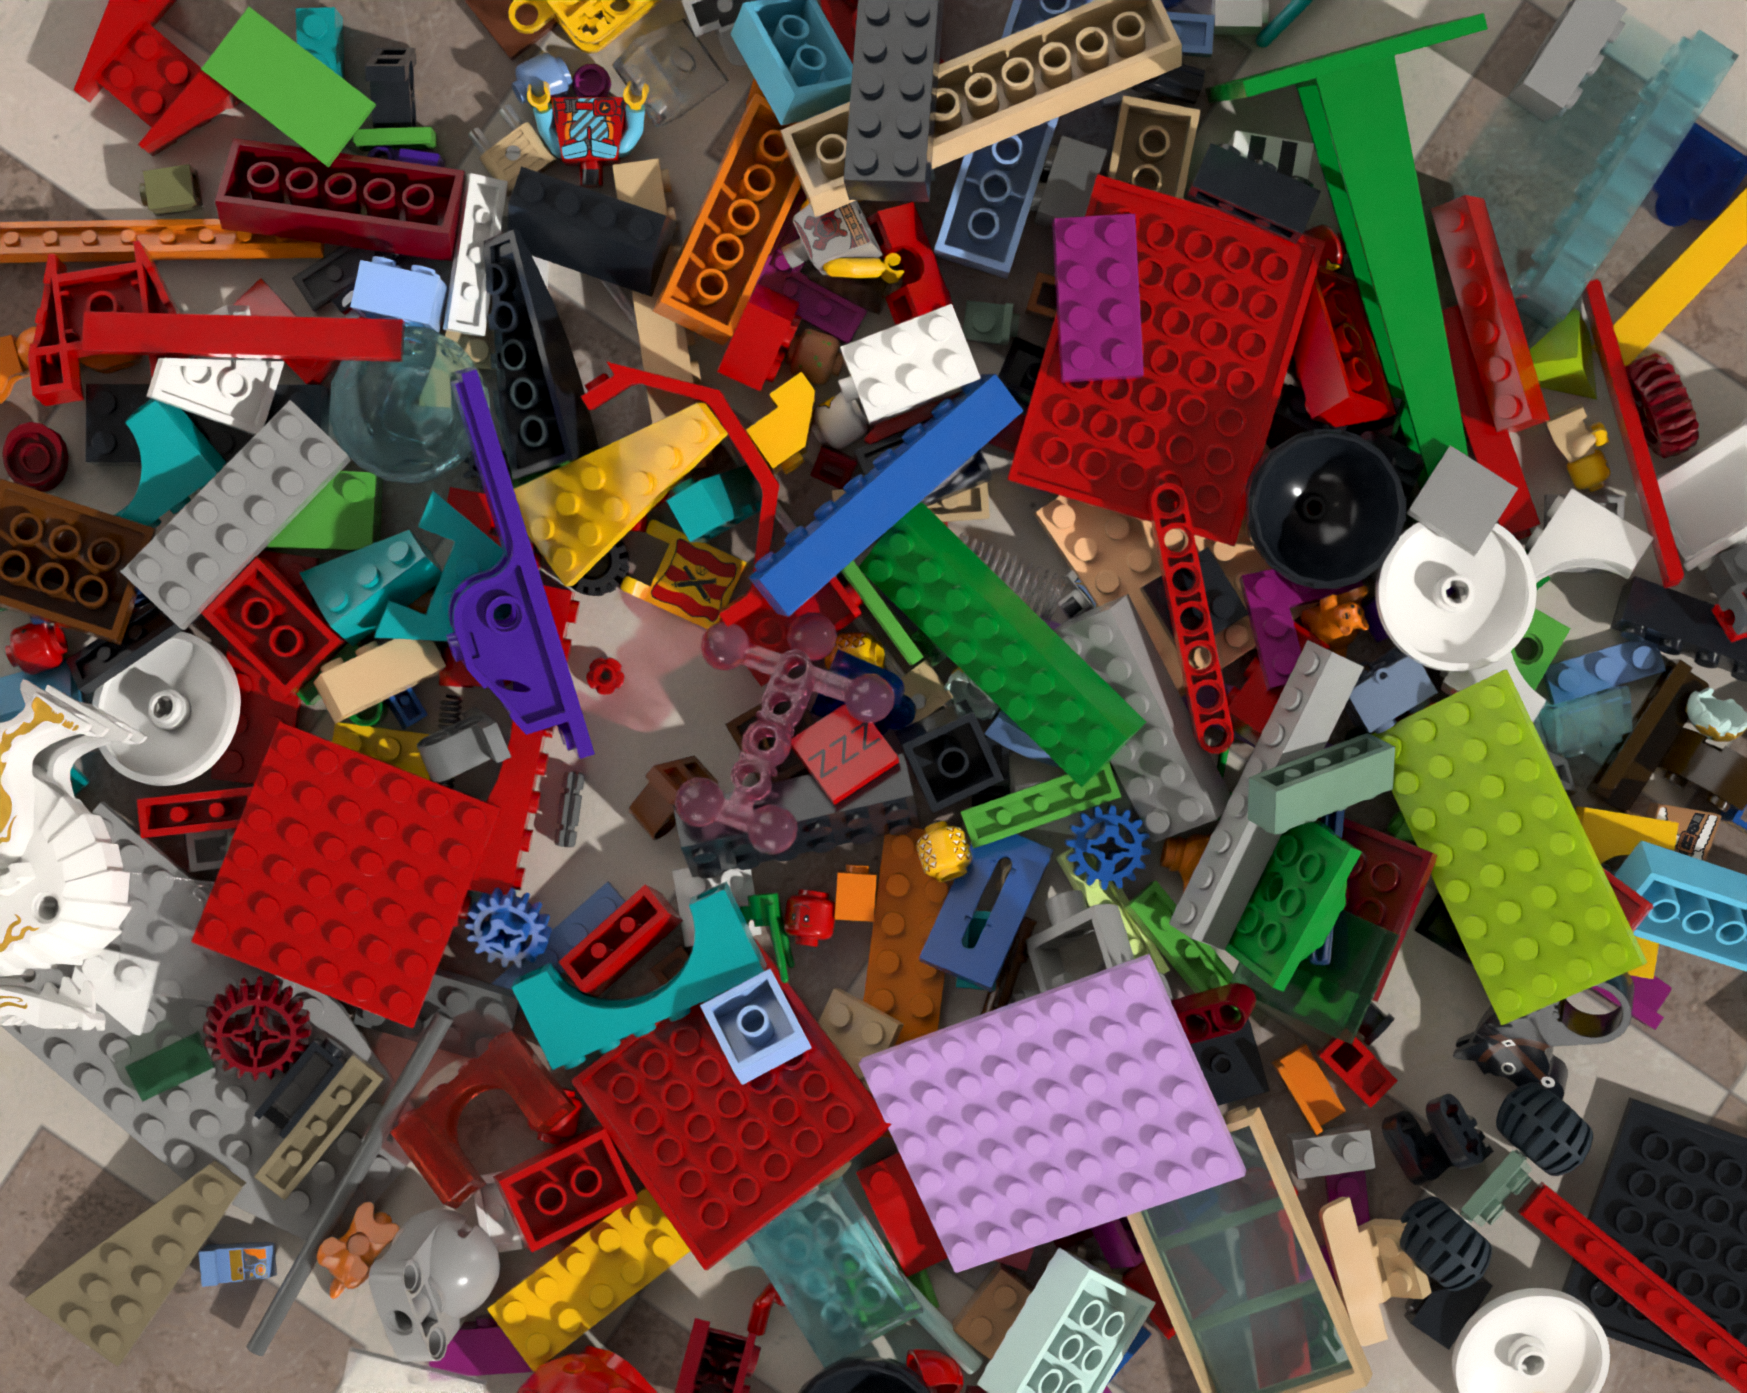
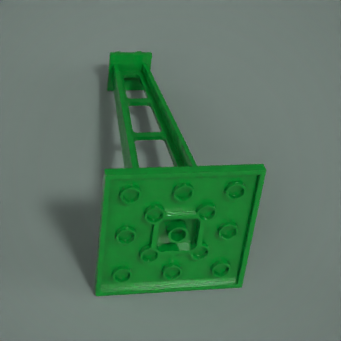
(1373, 186)

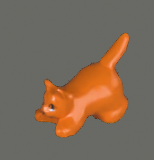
(1337, 619)
(354, 1253)

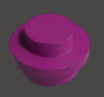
(591, 81)

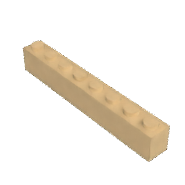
(661, 340)

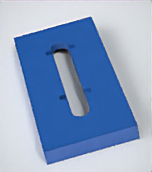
(984, 961)

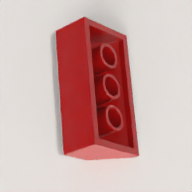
(1339, 357)

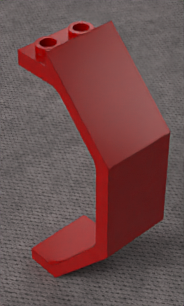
(604, 389)

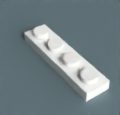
(478, 221)

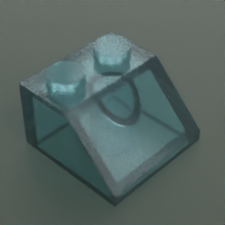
(1587, 720)

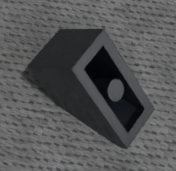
(1445, 1311)

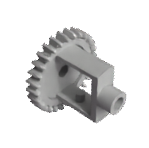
(1070, 922)

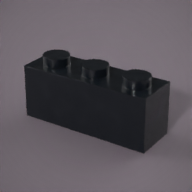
(1254, 192)

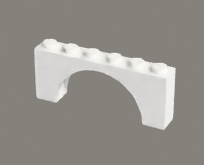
(1574, 538)

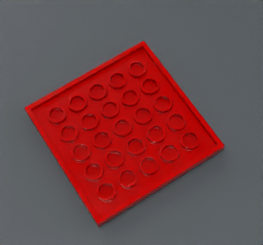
(346, 874)
(723, 1151)

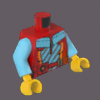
(590, 129)

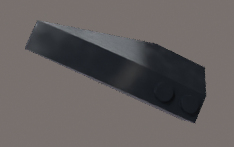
(536, 371)

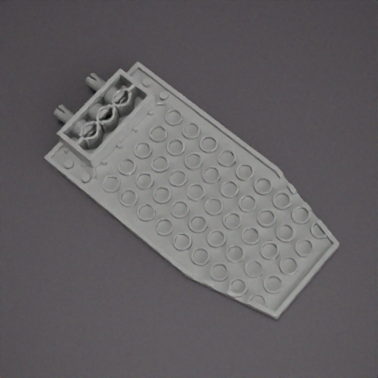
(213, 1111)

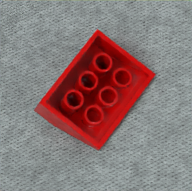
(901, 1214)

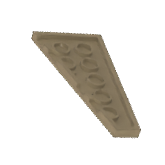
(129, 1275)

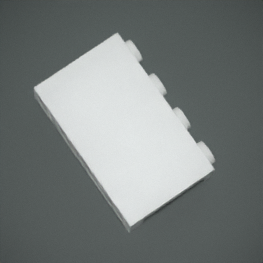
(1708, 499)

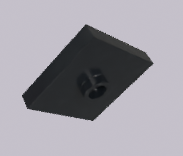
(1232, 1065)

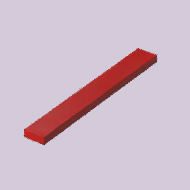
(243, 336)
(1632, 434)
(1637, 1284)

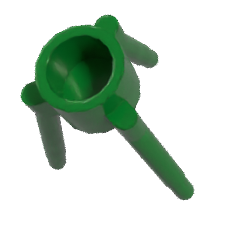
(766, 911)

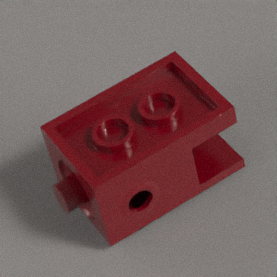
(717, 1361)

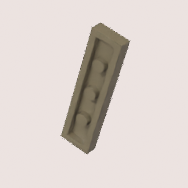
(319, 1126)

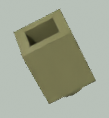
(171, 190)

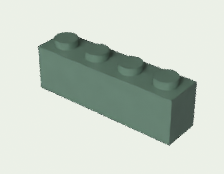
(1320, 783)

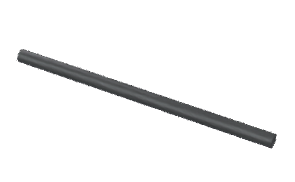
(350, 1182)

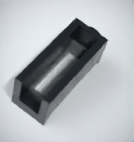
(302, 1084)

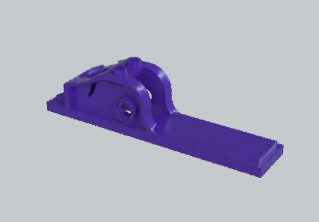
(525, 642)

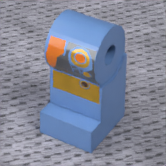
(237, 1262)

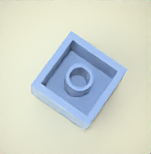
(395, 293)
(755, 1026)

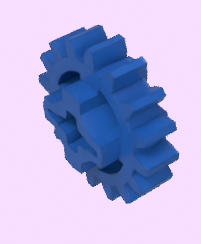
(1106, 865)
(508, 927)

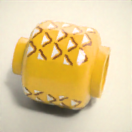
(859, 645)
(944, 851)

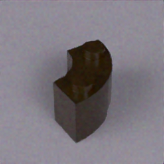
(1707, 769)

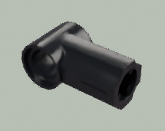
(1180, 84)

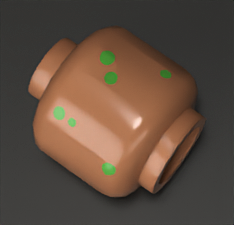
(815, 356)

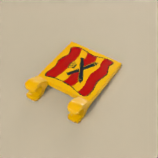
(691, 579)

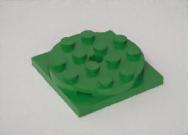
(1289, 926)

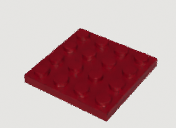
(1385, 882)

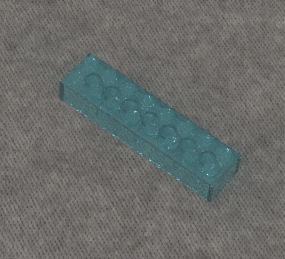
(1623, 178)

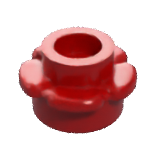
(595, 679)

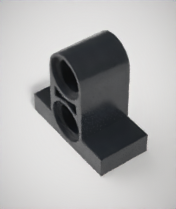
(392, 87)

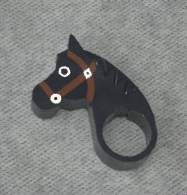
(1525, 1046)

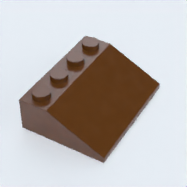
(67, 562)

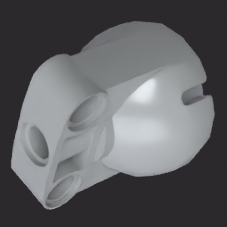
(432, 1282)

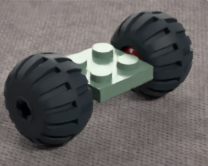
(1540, 1129)

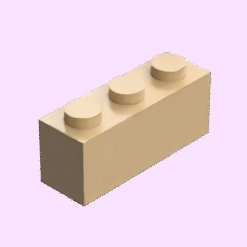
(376, 675)

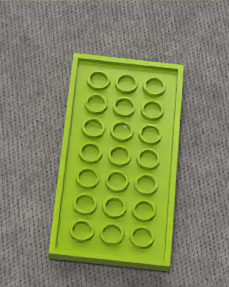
(1508, 850)

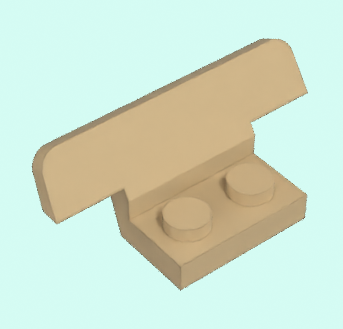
(1369, 1267)

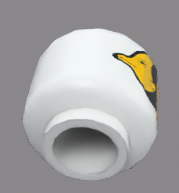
(839, 422)

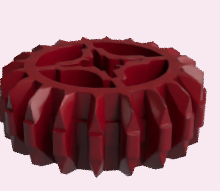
(1662, 406)
(259, 996)

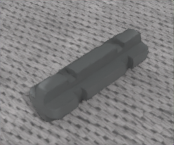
(569, 809)

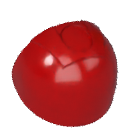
(936, 1369)

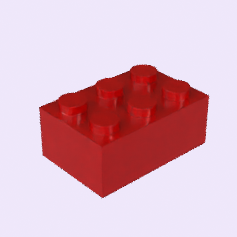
(274, 627)
(565, 1188)

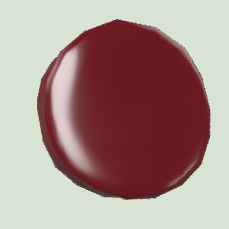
(35, 456)

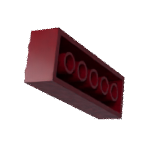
(349, 204)

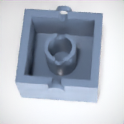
(1388, 690)

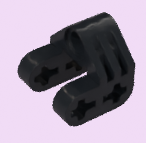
(1447, 1145)

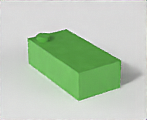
(339, 517)

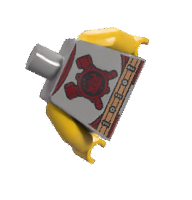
(840, 244)

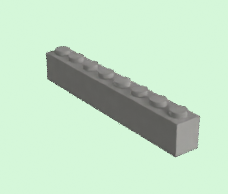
(1238, 847)

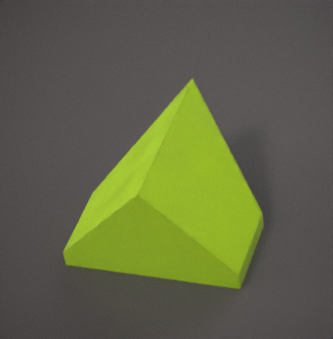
(1565, 358)

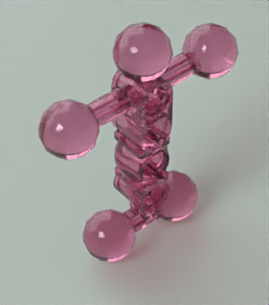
(726, 648)

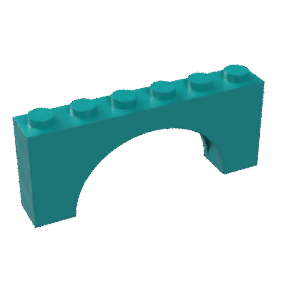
(173, 462)
(576, 1023)

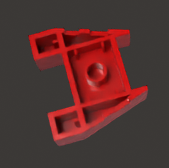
(150, 74)
(59, 320)

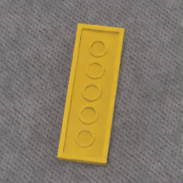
(588, 1279)

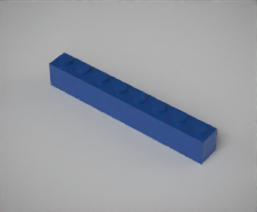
(884, 494)

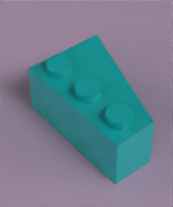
(715, 503)
(359, 584)

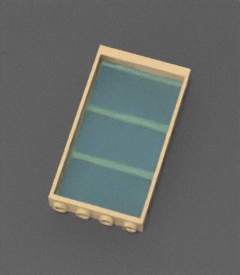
(1251, 1280)

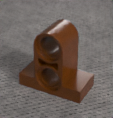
(655, 803)

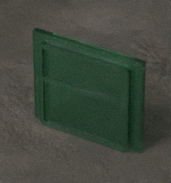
(1337, 993)

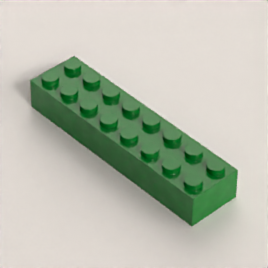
(1001, 644)

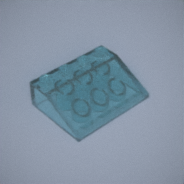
(833, 1272)

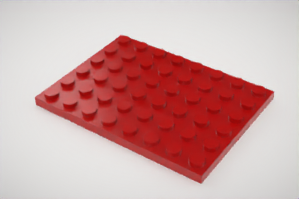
(1215, 348)

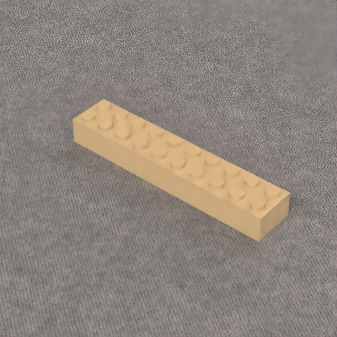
(1008, 87)

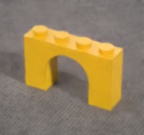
(1617, 835)

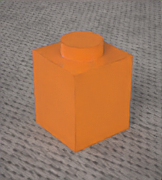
(855, 893)

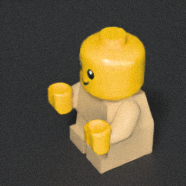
(1575, 440)

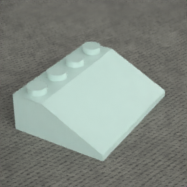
(1068, 1332)

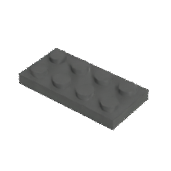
(476, 1006)

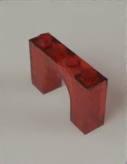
(430, 1131)

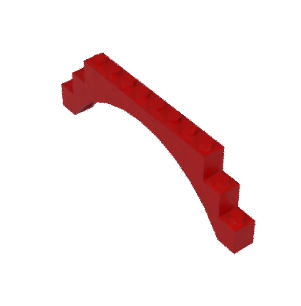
(519, 773)

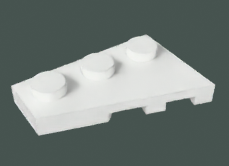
(220, 390)

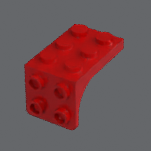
(771, 629)

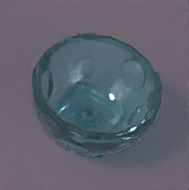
(376, 414)

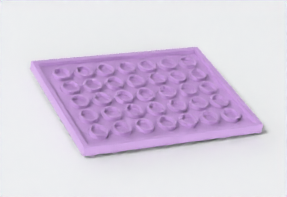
(1053, 1114)

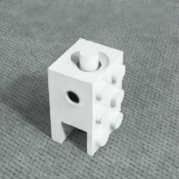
(908, 365)

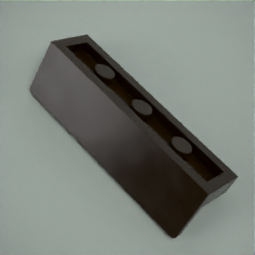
(1652, 734)

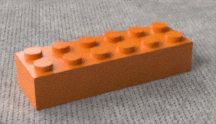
(733, 229)

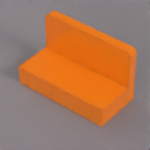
(1308, 1087)

